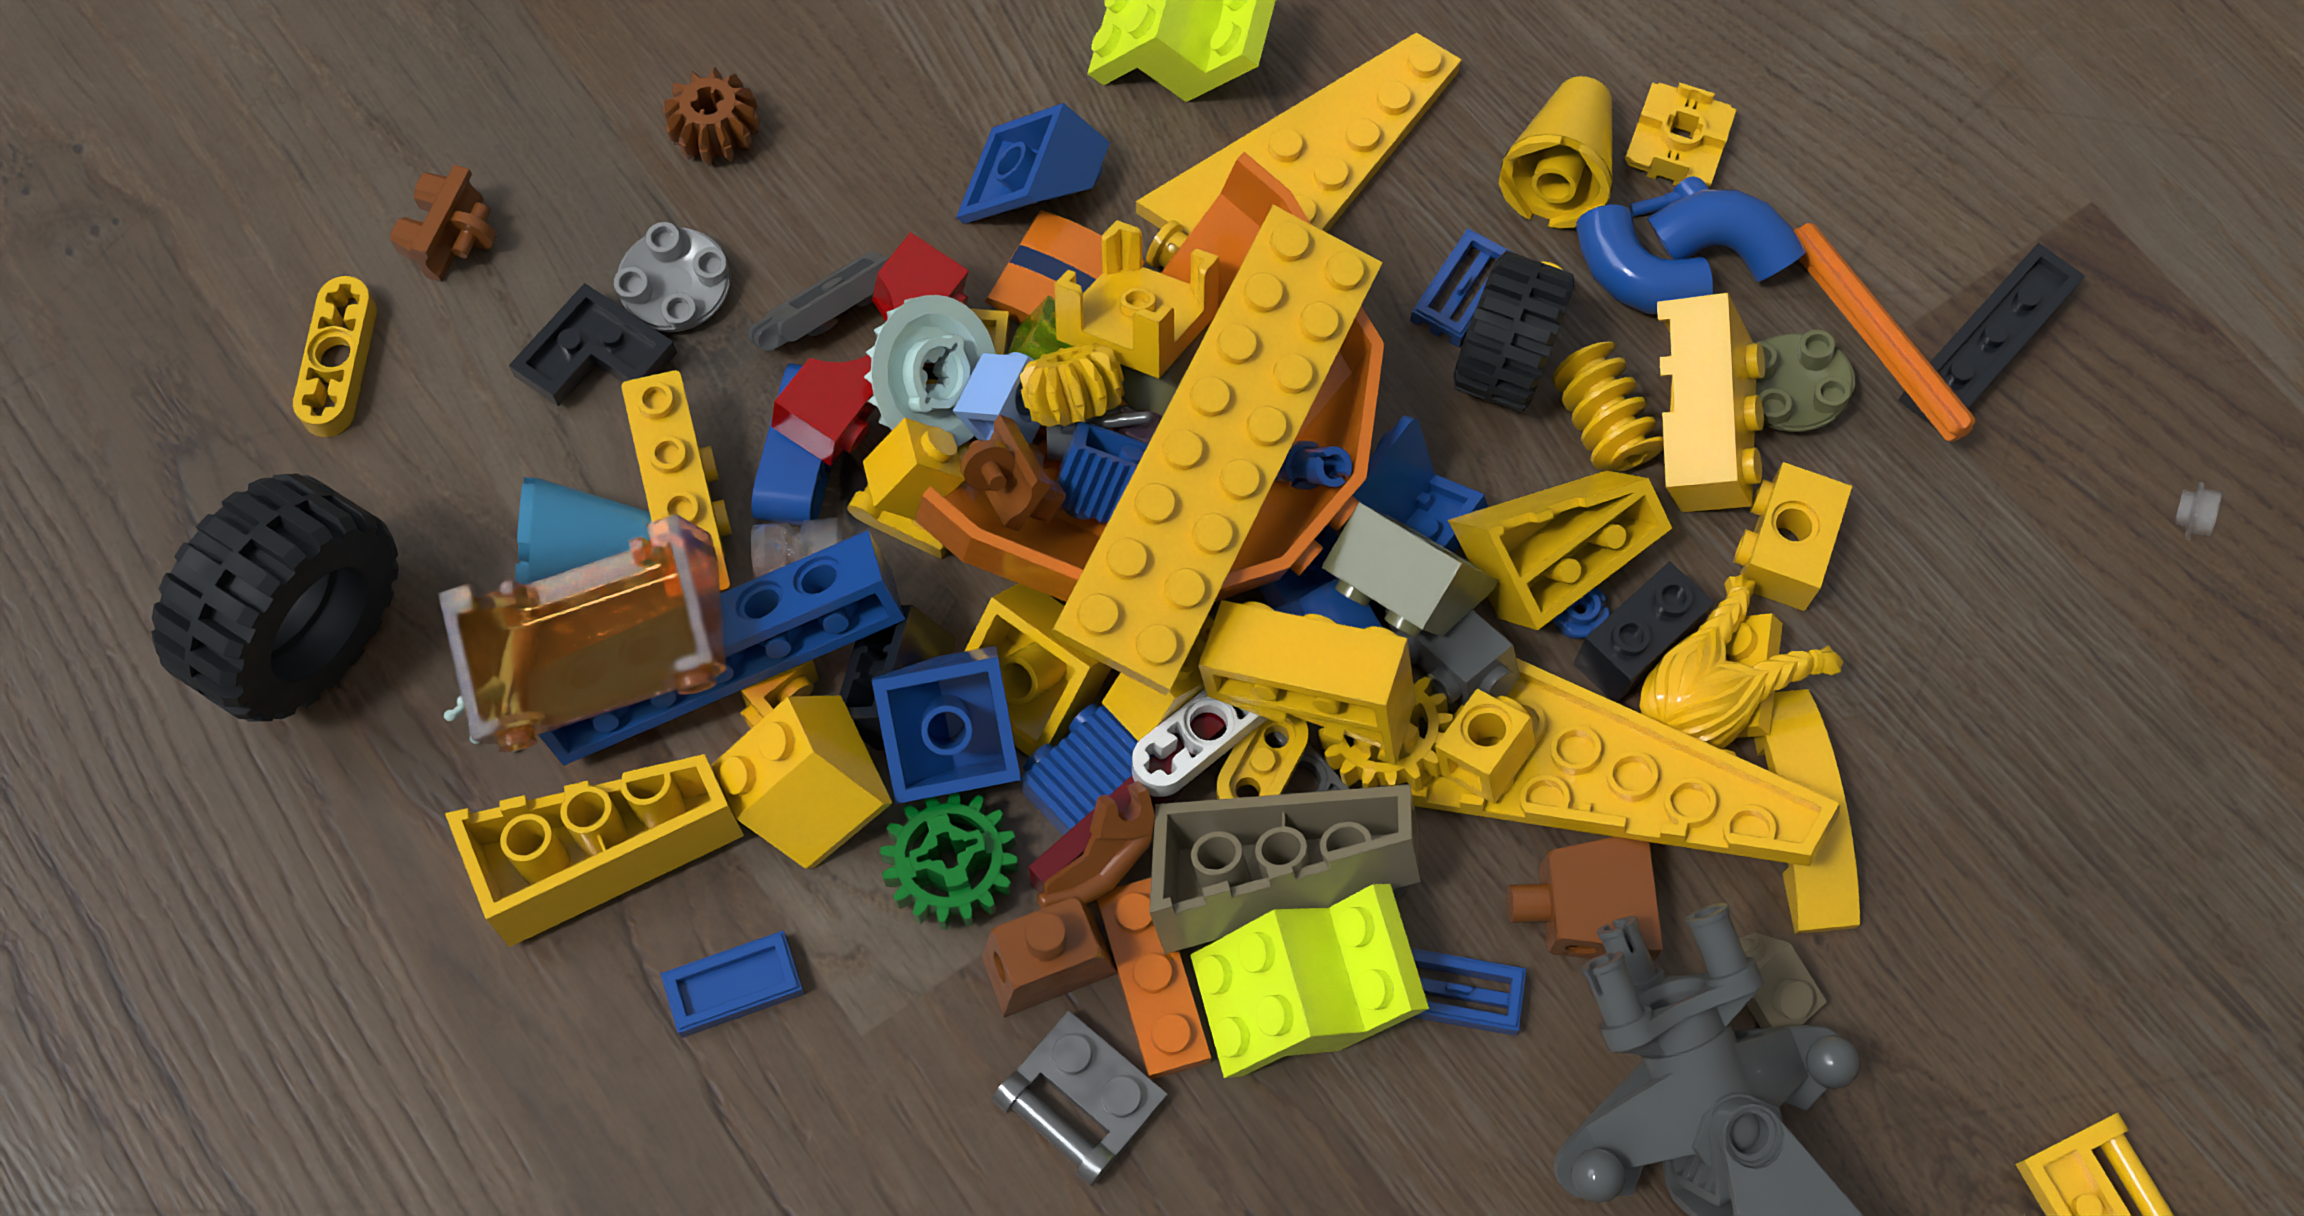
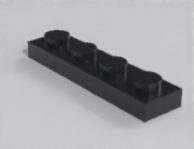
(2003, 325)

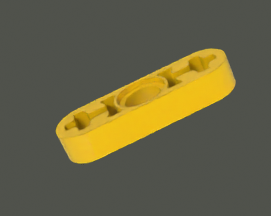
(343, 380)

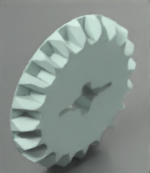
(919, 333)

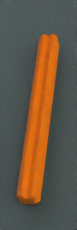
(1884, 335)

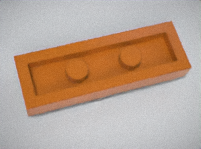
(1152, 984)

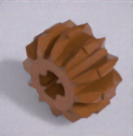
(711, 116)

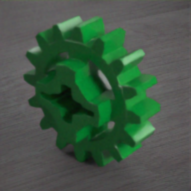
(926, 867)

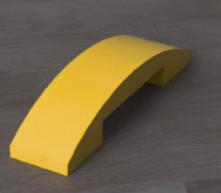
(1800, 750)

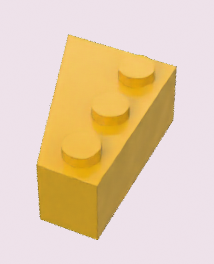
(1712, 404)
(1560, 542)
(1314, 670)

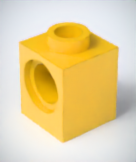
(1486, 768)

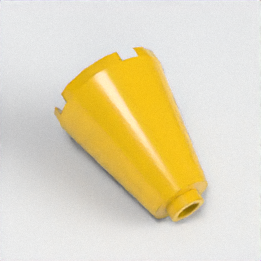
(1563, 156)

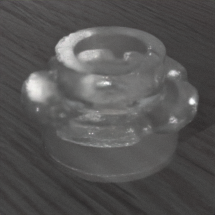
(2198, 511)

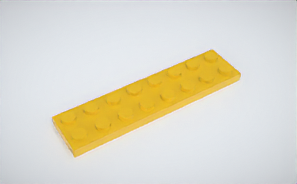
(1216, 451)

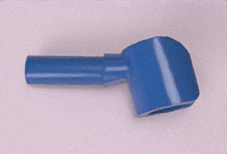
(1684, 188)

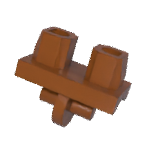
(450, 228)
(1012, 476)

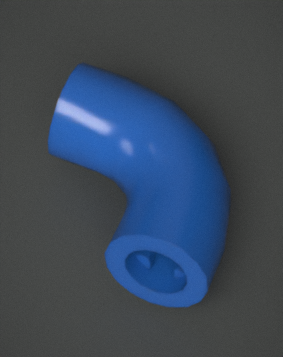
(1731, 221)
(1630, 271)

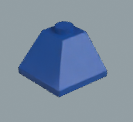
(1034, 163)

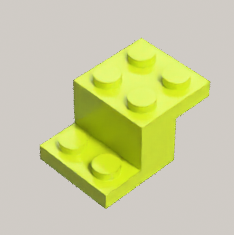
(1181, 42)
(1308, 980)

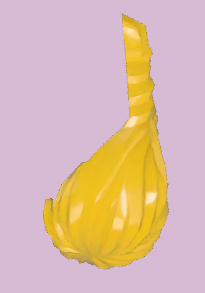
(1715, 698)

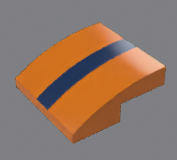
(1040, 259)

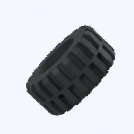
(274, 597)

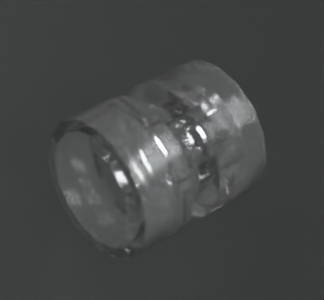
(778, 544)

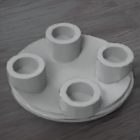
(673, 278)

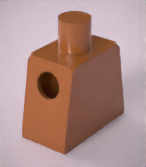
(1586, 889)
(1046, 955)

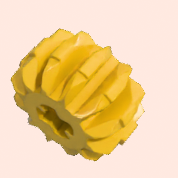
(1072, 385)

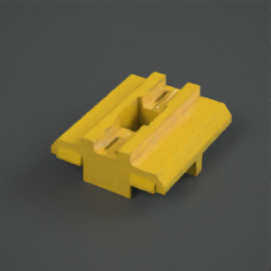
(1673, 155)

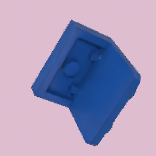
(1407, 489)

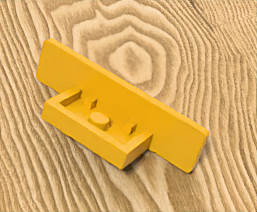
(671, 460)

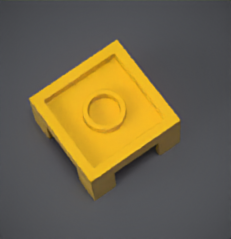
(1136, 309)

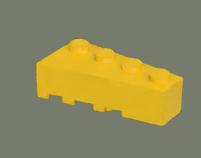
(589, 844)

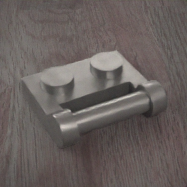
(1095, 1082)

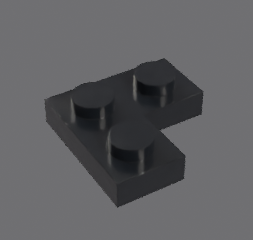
(587, 334)

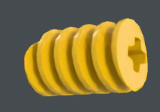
(1602, 410)

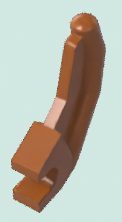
(1110, 853)

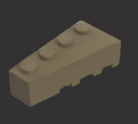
(1250, 855)

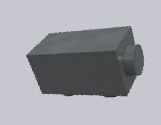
(1465, 659)

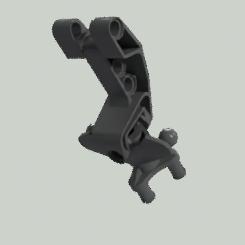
(1703, 1091)

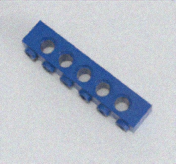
(767, 630)

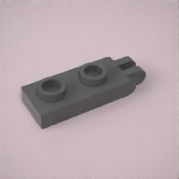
(817, 306)

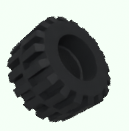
(1513, 331)

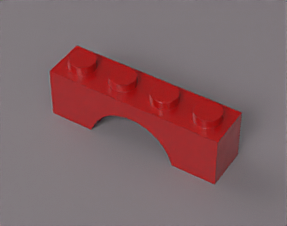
(828, 401)

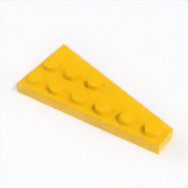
(1325, 143)
(1641, 781)

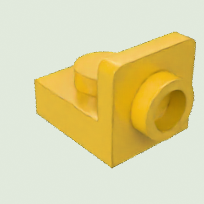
(769, 693)

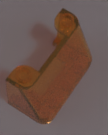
(589, 637)

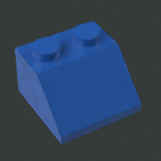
(946, 725)

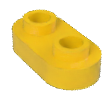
(1259, 764)

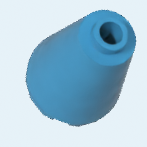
(570, 529)

